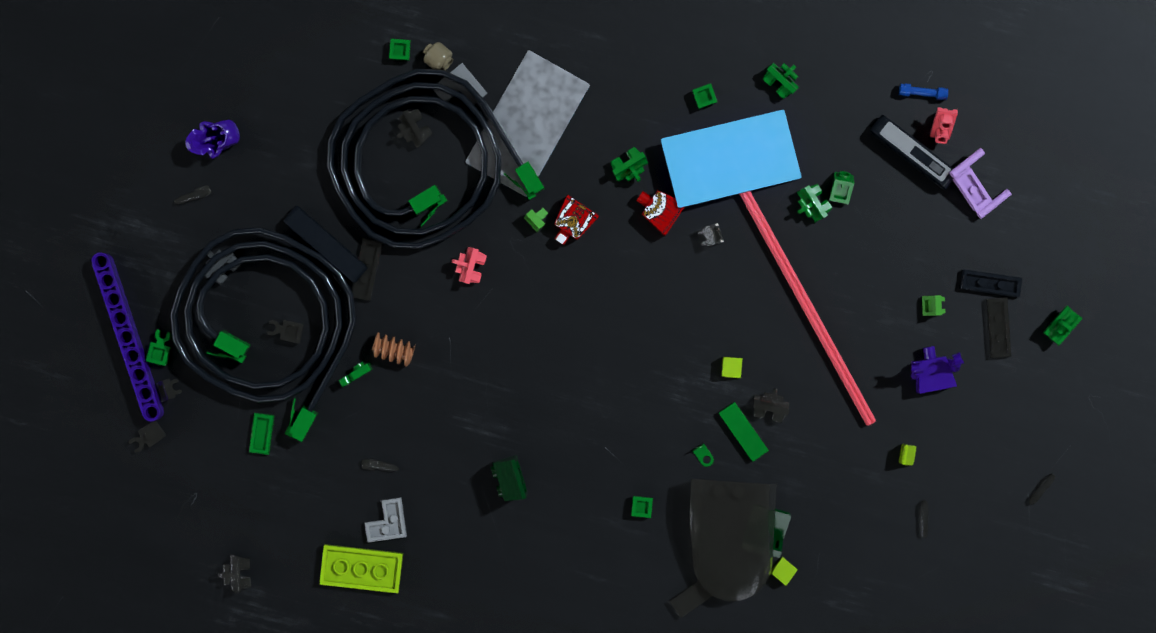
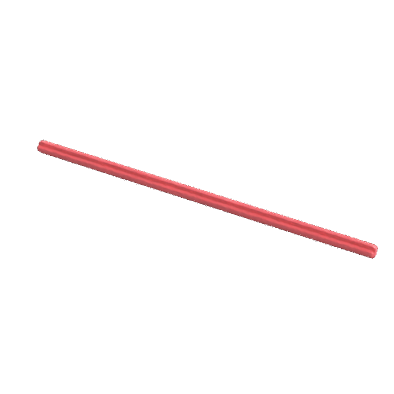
(808, 307)

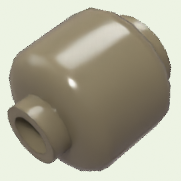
(438, 56)

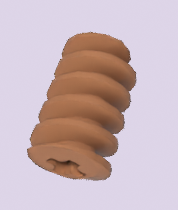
(393, 349)

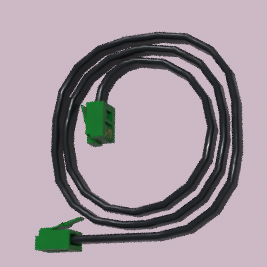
(432, 195)
(238, 347)

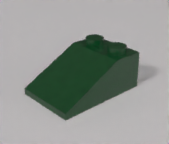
(510, 479)

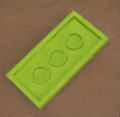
(361, 568)

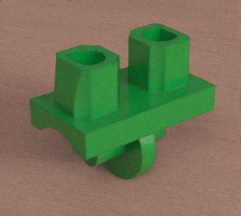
(775, 73)
(631, 168)
(811, 204)
(1062, 325)

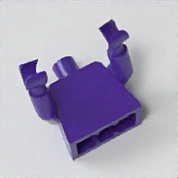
(935, 372)

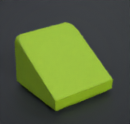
(731, 367)
(907, 454)
(783, 571)

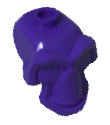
(213, 138)

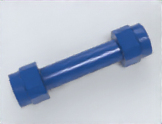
(939, 93)

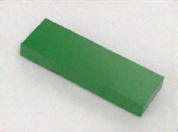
(743, 431)

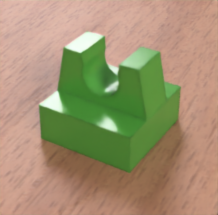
(535, 219)
(932, 305)

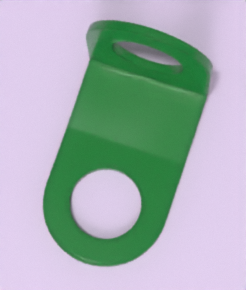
(702, 451)

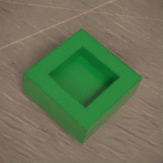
(400, 49)
(704, 96)
(642, 506)

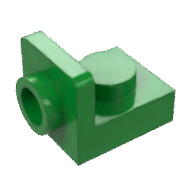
(842, 187)

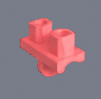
(943, 125)
(466, 265)

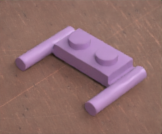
(973, 189)

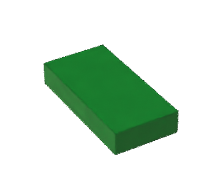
(261, 433)

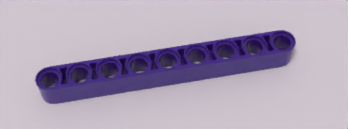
(120, 329)

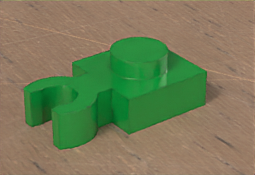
(159, 351)
(359, 370)

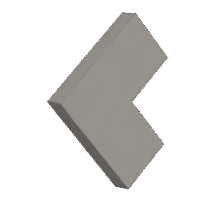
(462, 72)
(393, 524)

